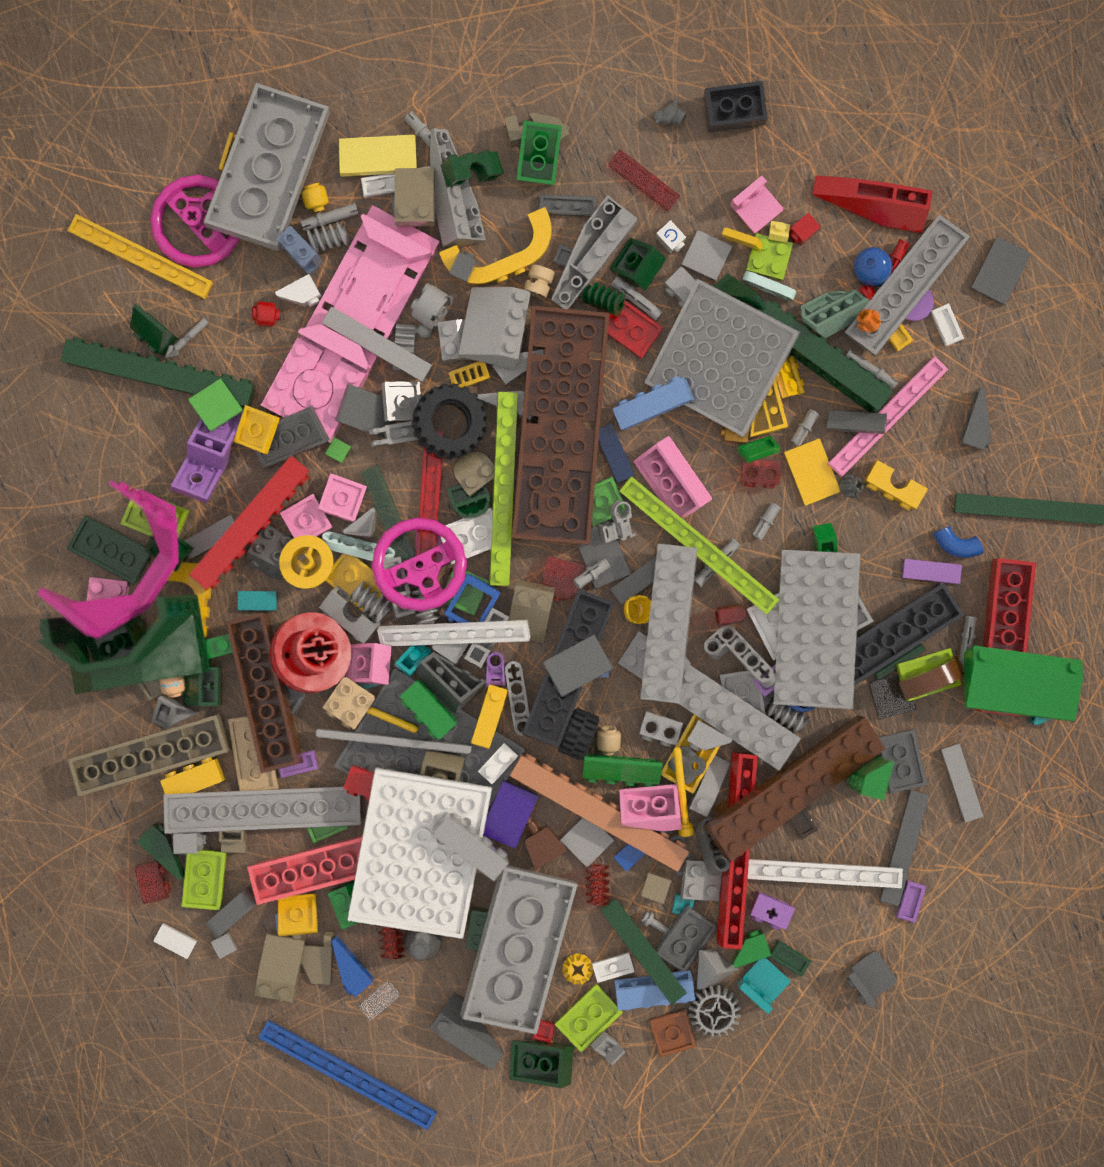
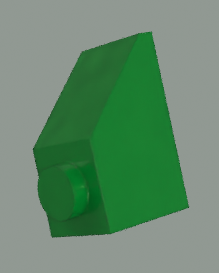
(824, 538)
(753, 949)

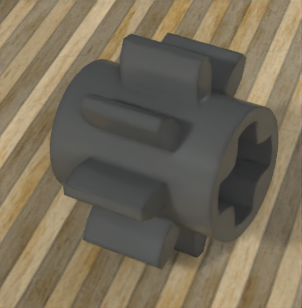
(851, 485)

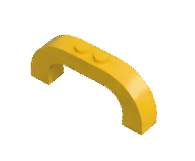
(515, 263)

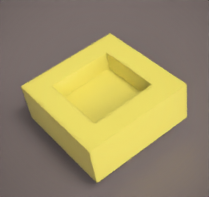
(779, 231)

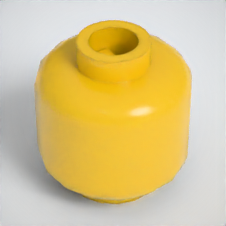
(315, 197)

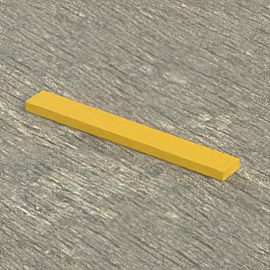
(140, 256)

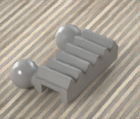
(406, 335)

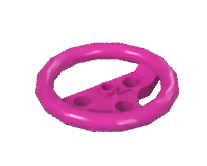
(172, 195)
(433, 597)

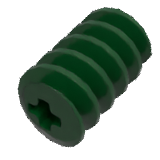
(604, 298)

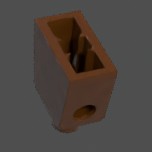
(542, 844)

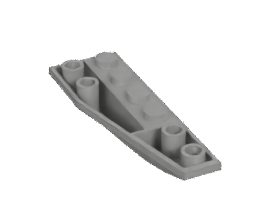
(455, 205)
(593, 249)

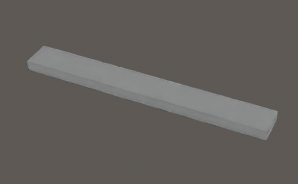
(394, 740)

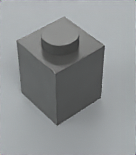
(463, 266)

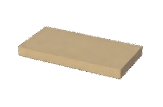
(246, 760)

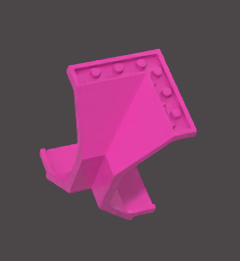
(103, 615)

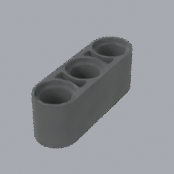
(709, 855)
(231, 913)

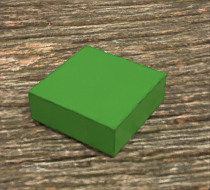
(338, 450)

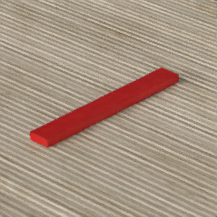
(429, 503)

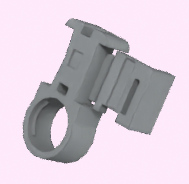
(618, 526)

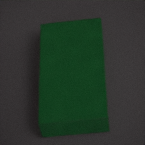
(790, 958)

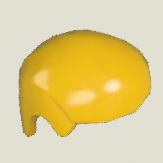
(637, 609)

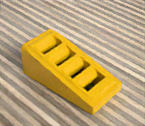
(474, 366)

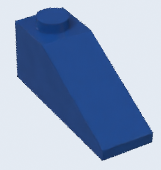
(352, 971)

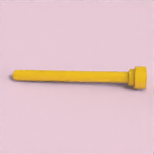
(392, 719)
(687, 827)

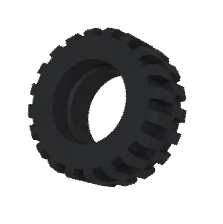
(470, 407)

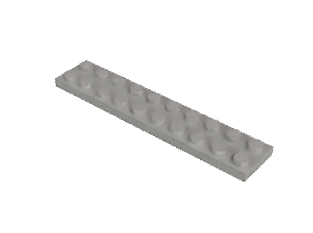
(723, 710)
(260, 809)

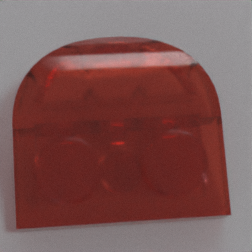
(560, 575)

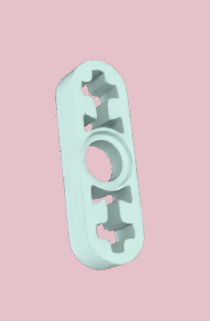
(769, 286)

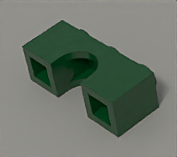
(484, 164)

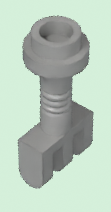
(648, 918)

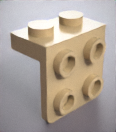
(349, 703)

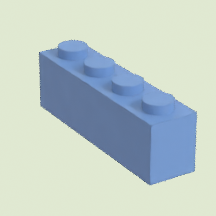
(654, 403)
(644, 993)

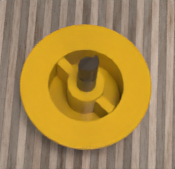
(306, 561)

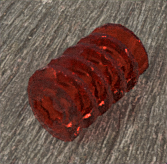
(598, 884)
(392, 943)

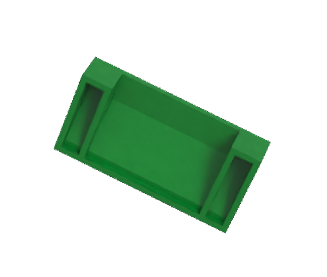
(1022, 683)

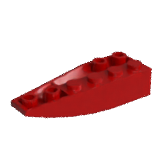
(877, 201)

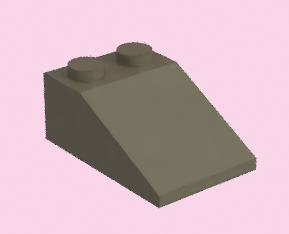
(414, 197)
(533, 604)
(442, 765)
(280, 967)

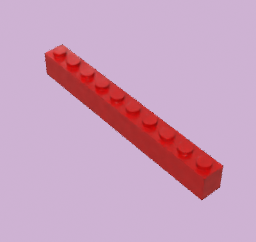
(735, 878)

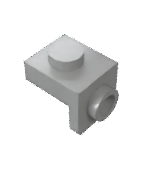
(608, 1047)

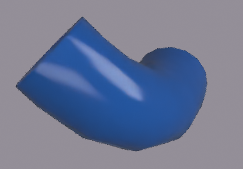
(956, 546)

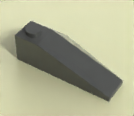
(465, 1034)

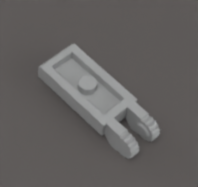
(394, 434)

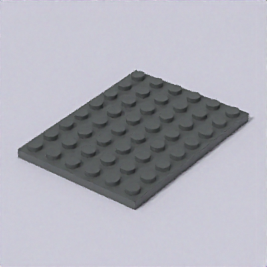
(411, 759)

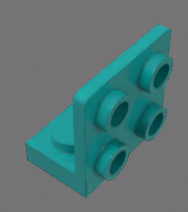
(763, 983)

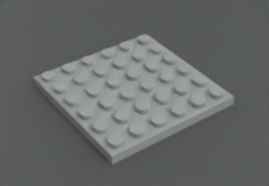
(725, 355)

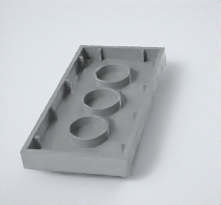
(267, 166)
(518, 949)

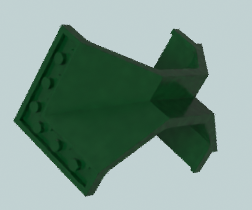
(168, 650)

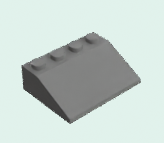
(494, 325)

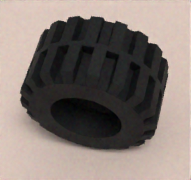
(579, 734)

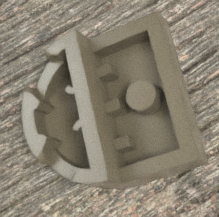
(473, 472)

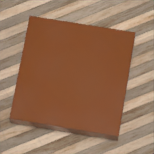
(672, 1032)

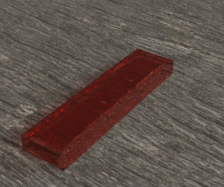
(644, 180)

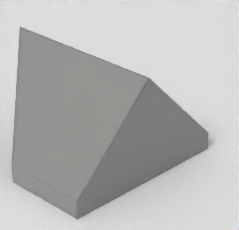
(364, 525)
(171, 712)
(712, 968)

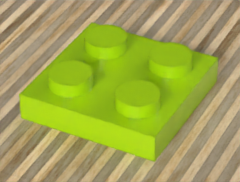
(771, 259)

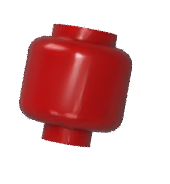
(265, 314)

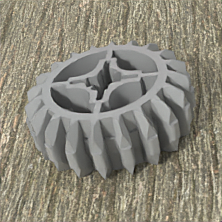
(722, 1012)

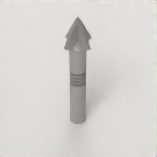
(173, 350)

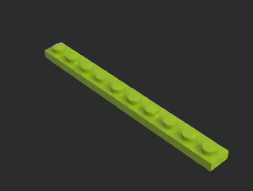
(503, 488)
(706, 550)

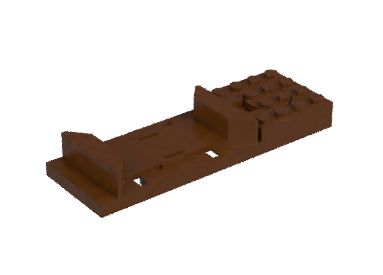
(557, 453)

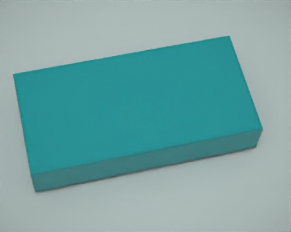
(257, 600)

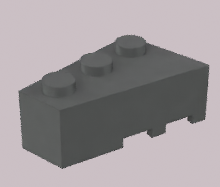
(449, 682)

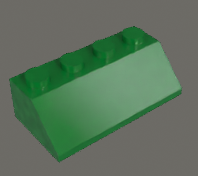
(620, 768)
(872, 778)

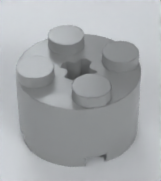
(431, 306)

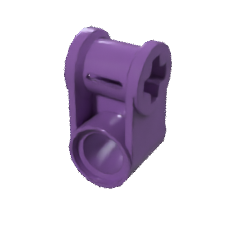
(496, 671)

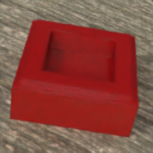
(545, 1031)

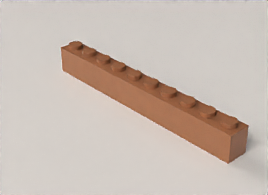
(597, 811)

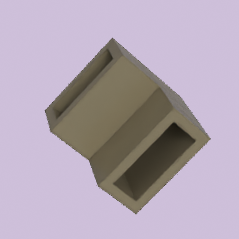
(513, 130)
(233, 841)
(656, 887)

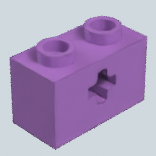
(764, 902)

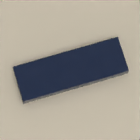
(615, 453)

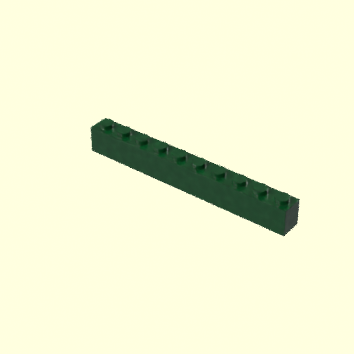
(150, 370)

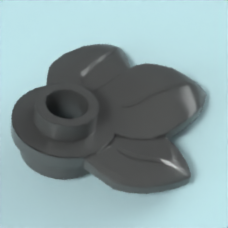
(688, 759)

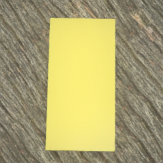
(376, 154)

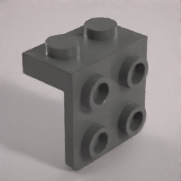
(266, 552)
(870, 977)

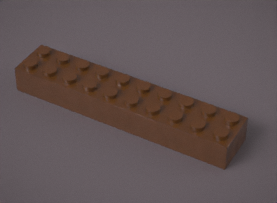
(794, 787)

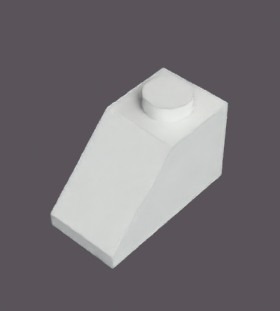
(301, 292)

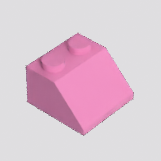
(369, 664)

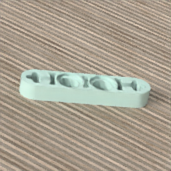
(339, 543)

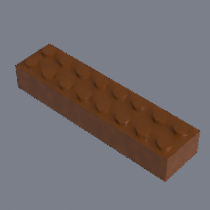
(264, 694)

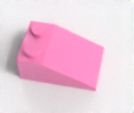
(651, 808)

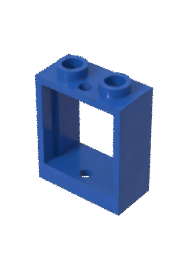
(479, 584)

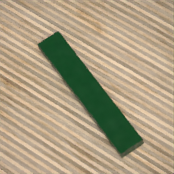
(643, 952)

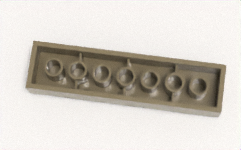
(149, 755)

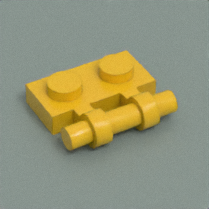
(789, 379)

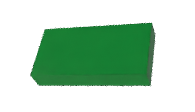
(758, 449)

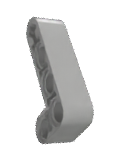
(744, 657)
(515, 698)

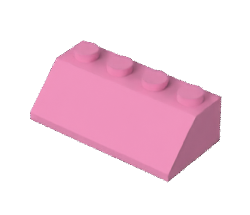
(672, 478)

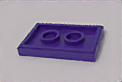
(509, 813)

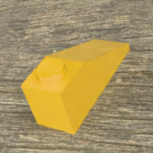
(489, 716)

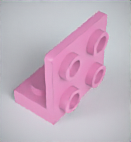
(756, 205)

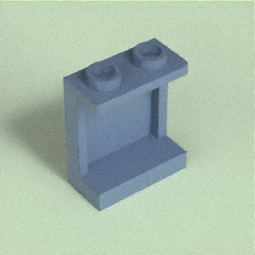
(299, 250)

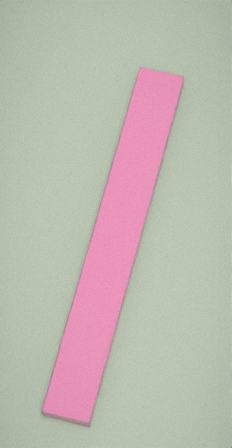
(894, 409)

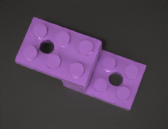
(206, 458)

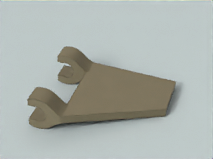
(318, 960)

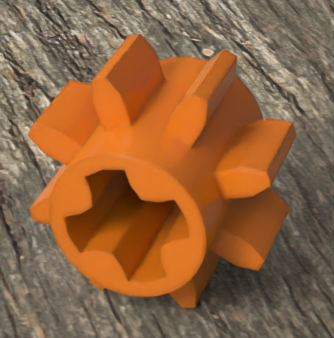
(868, 320)

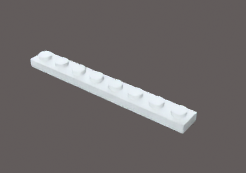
(454, 633)
(825, 873)

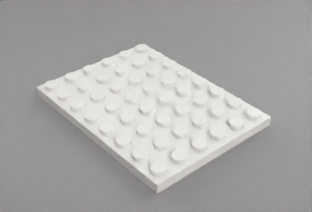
(404, 870)

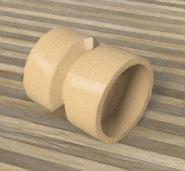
(539, 281)

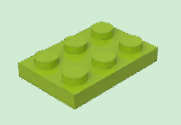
(136, 518)
(924, 663)
(204, 879)
(588, 1017)

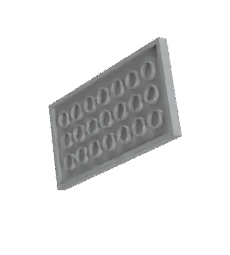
(817, 629)

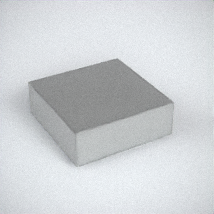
(224, 945)

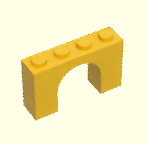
(182, 575)

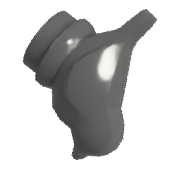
(670, 115)

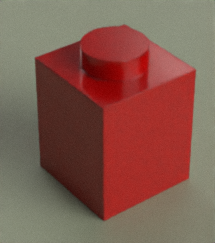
(804, 229)

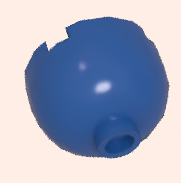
(872, 266)

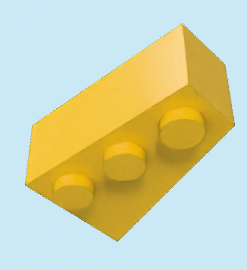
(770, 415)

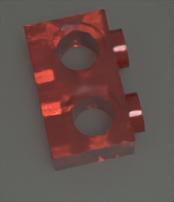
(760, 468)

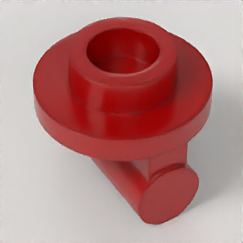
(867, 291)

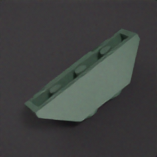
(833, 311)

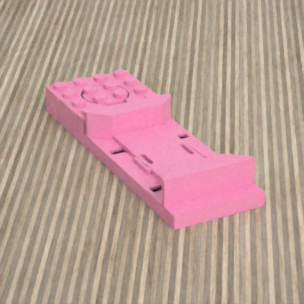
(367, 289)

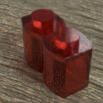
(729, 614)
(152, 882)

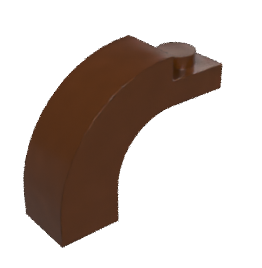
(932, 679)

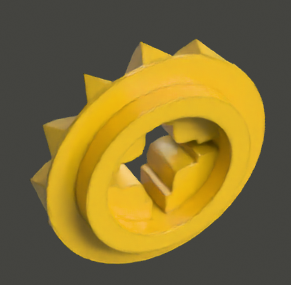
(568, 969)

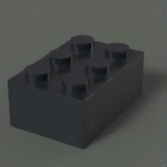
(735, 106)

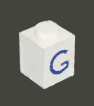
(671, 237)

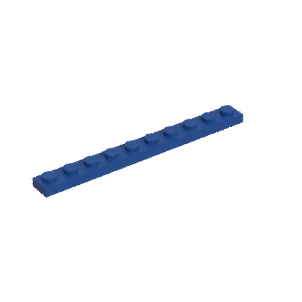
(348, 1074)

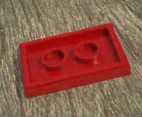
(633, 330)

